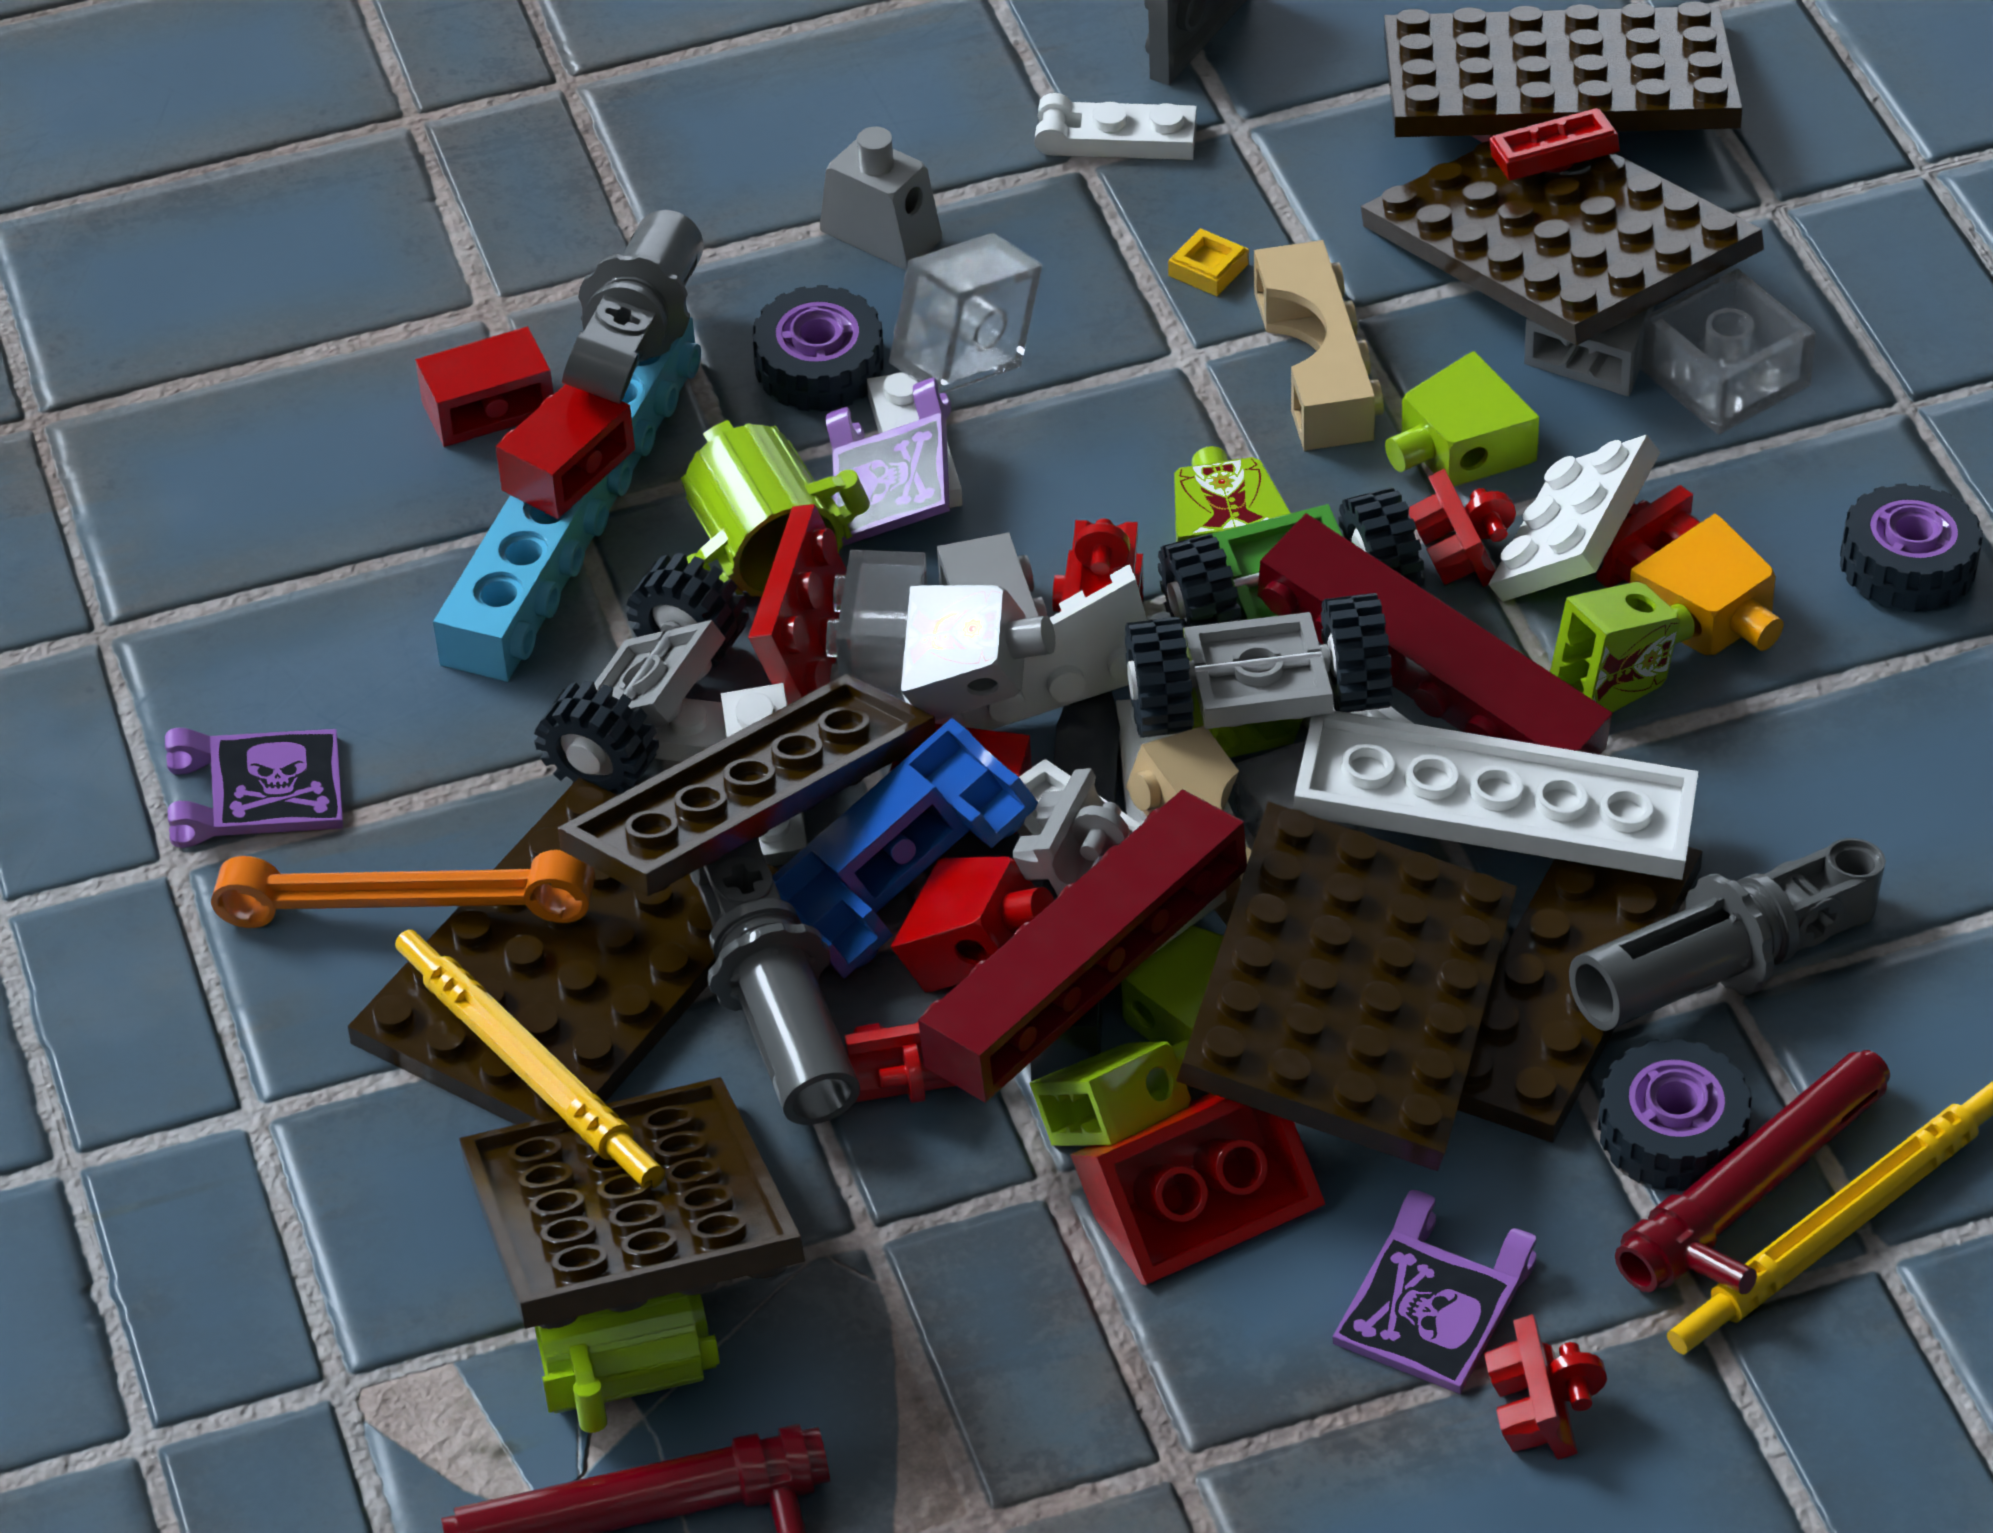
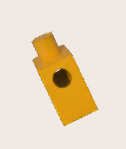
(1719, 583)

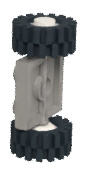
(682, 630)
(1259, 667)

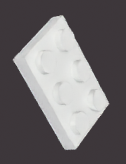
(1574, 517)

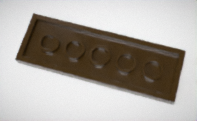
(746, 784)
(1532, 1036)

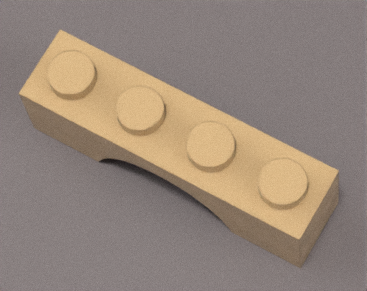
(1331, 389)
(1190, 763)

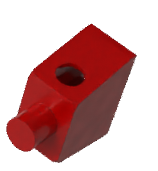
(965, 917)

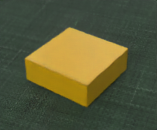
(1208, 262)

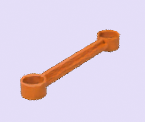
(253, 889)

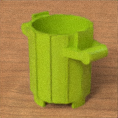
(744, 495)
(624, 1355)

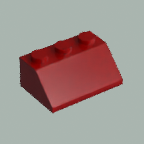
(1197, 1184)

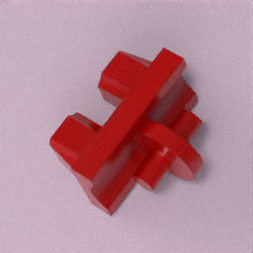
(1484, 517)
(1645, 532)
(1099, 552)
(890, 1062)
(1550, 1383)

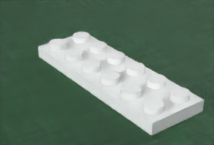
(1497, 793)

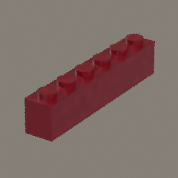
(1435, 652)
(1082, 945)

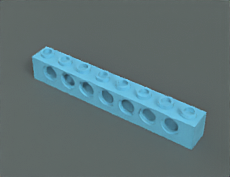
(531, 555)

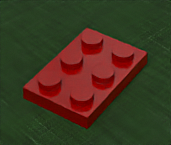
(797, 606)

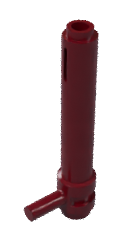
(1685, 1226)
(746, 1472)

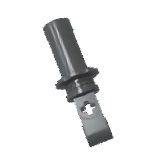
(634, 305)
(1729, 933)
(772, 972)

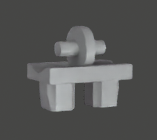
(1074, 833)

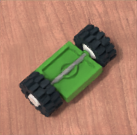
(1218, 573)

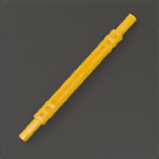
(529, 1059)
(1839, 1217)

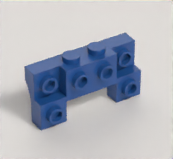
(895, 836)

